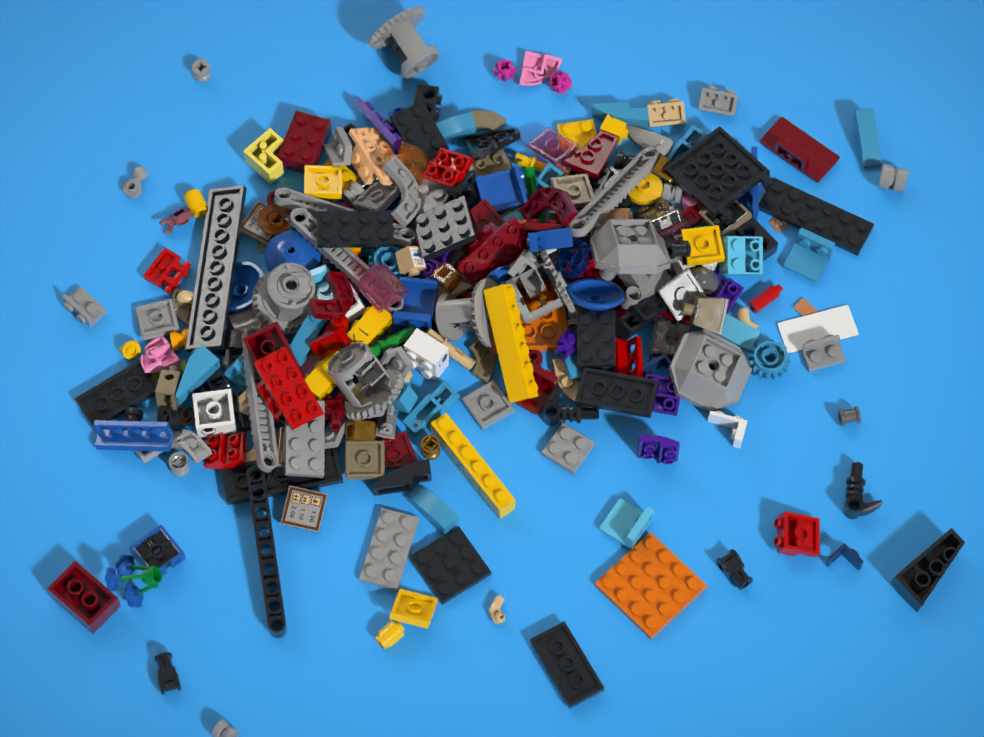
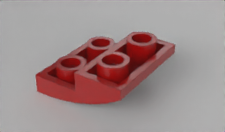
(448, 168)
(226, 450)

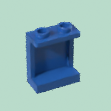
(502, 189)
(418, 304)

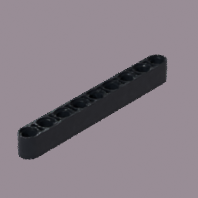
(270, 559)

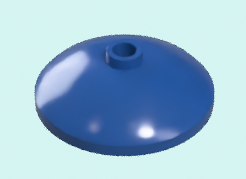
(278, 247)
(245, 279)
(595, 294)

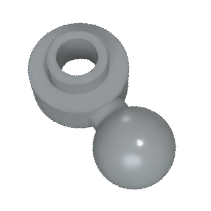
(139, 174)

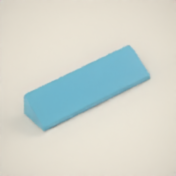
(739, 333)

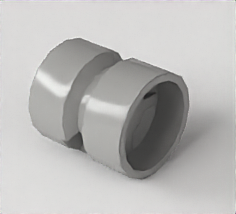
(893, 178)

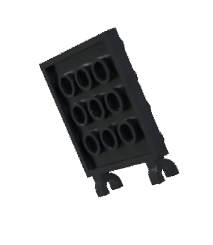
(718, 173)

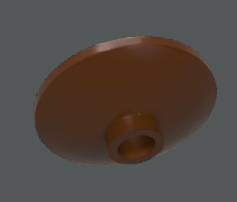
(271, 215)

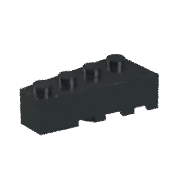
(925, 571)

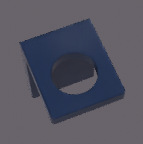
(655, 363)
(849, 554)

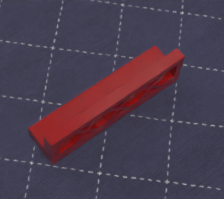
(625, 359)

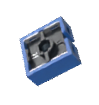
(157, 550)

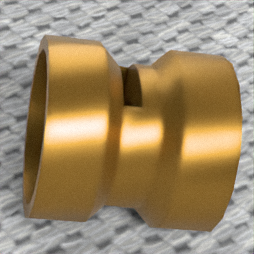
(430, 452)

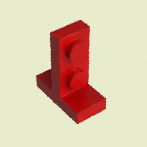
(333, 338)

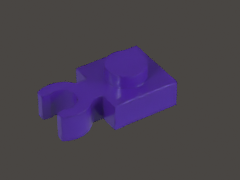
(566, 344)

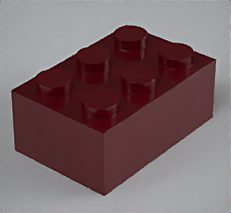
(304, 141)
(83, 597)

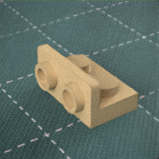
(666, 113)

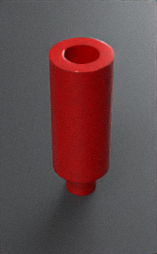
(765, 298)

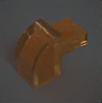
(416, 157)
(447, 278)

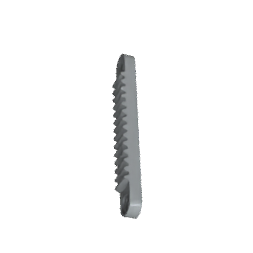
(614, 192)
(313, 204)
(341, 257)
(262, 419)

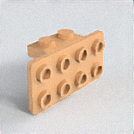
(370, 155)

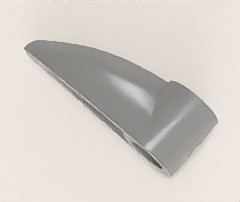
(650, 139)

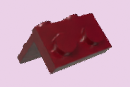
(546, 382)

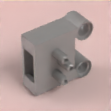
(638, 285)

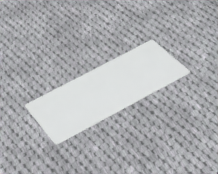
(817, 326)

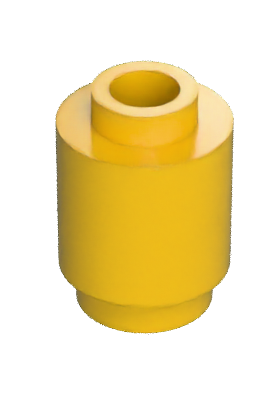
(195, 202)
(390, 634)

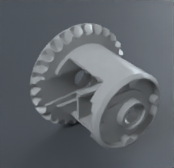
(406, 42)
(535, 286)
(284, 296)
(465, 315)
(377, 384)

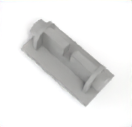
(387, 423)

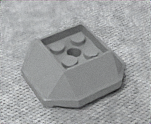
(629, 247)
(700, 384)

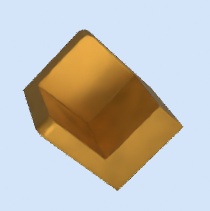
(659, 170)
(359, 430)

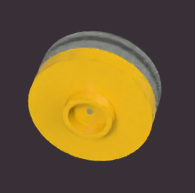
(647, 192)

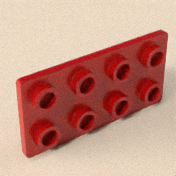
(286, 389)

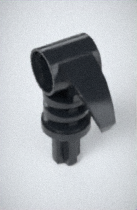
(563, 413)
(855, 496)

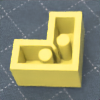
(263, 156)

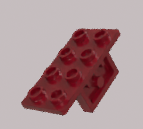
(799, 149)

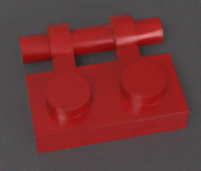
(163, 266)

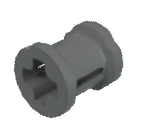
(849, 416)

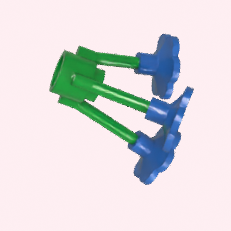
(125, 567)

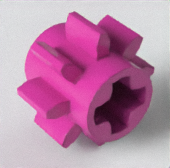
(504, 70)
(560, 82)

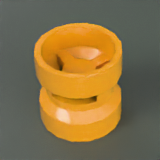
(178, 340)

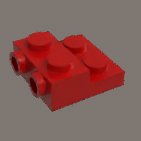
(797, 534)

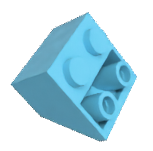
(742, 255)

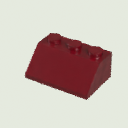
(268, 341)

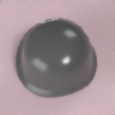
(706, 279)

